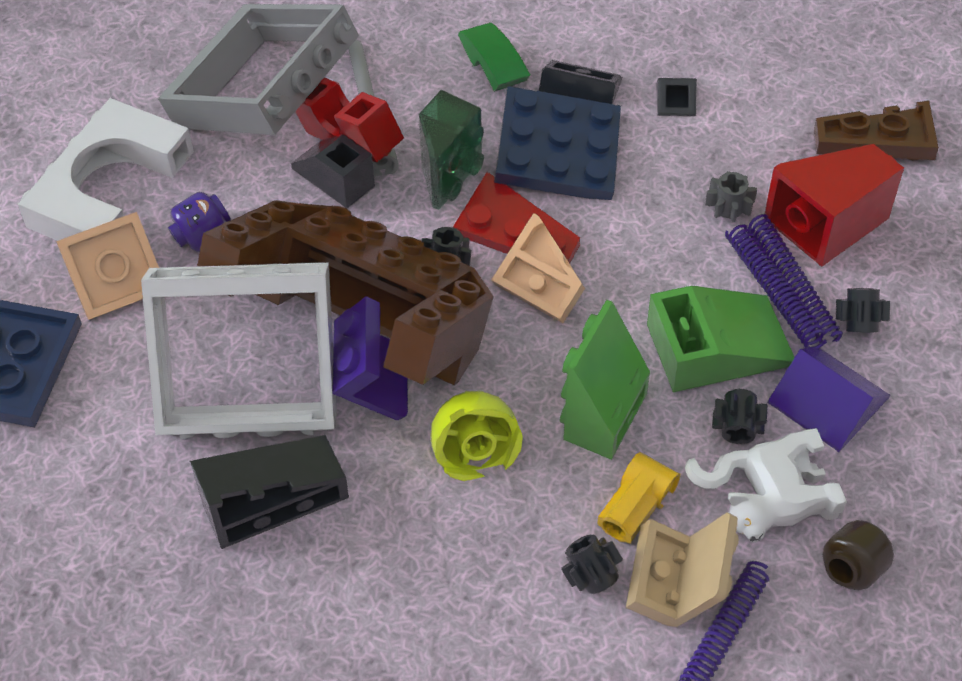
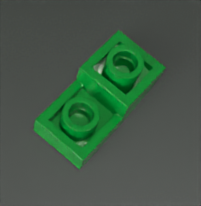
(496, 55)

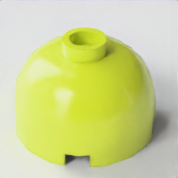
(472, 429)

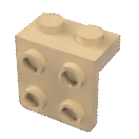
(681, 574)

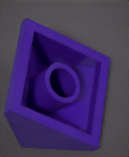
(826, 396)

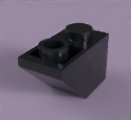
(338, 169)

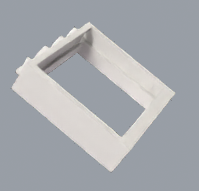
(229, 420)

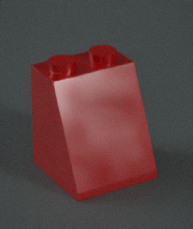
(833, 199)

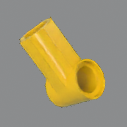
(639, 494)

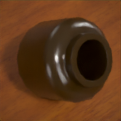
(857, 555)

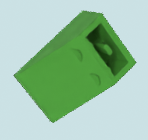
(715, 335)
(603, 384)

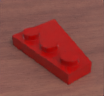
(499, 215)

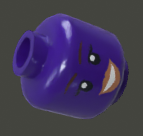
(196, 216)

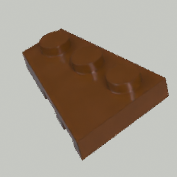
(898, 133)

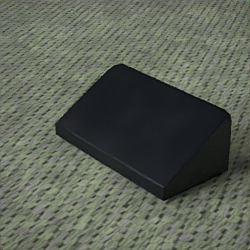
(579, 82)

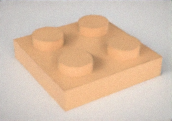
(108, 264)

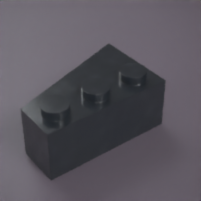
(268, 486)

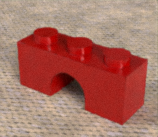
(363, 120)

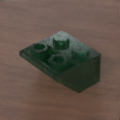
(449, 145)

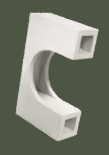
(111, 136)

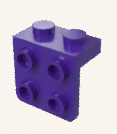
(360, 359)

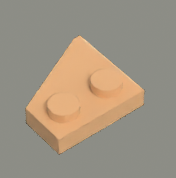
(539, 272)

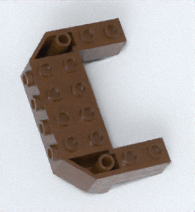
(427, 299)

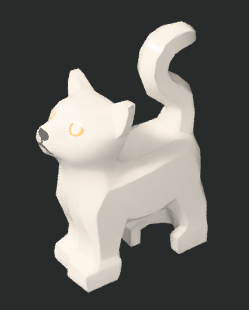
(777, 477)

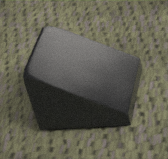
(676, 96)

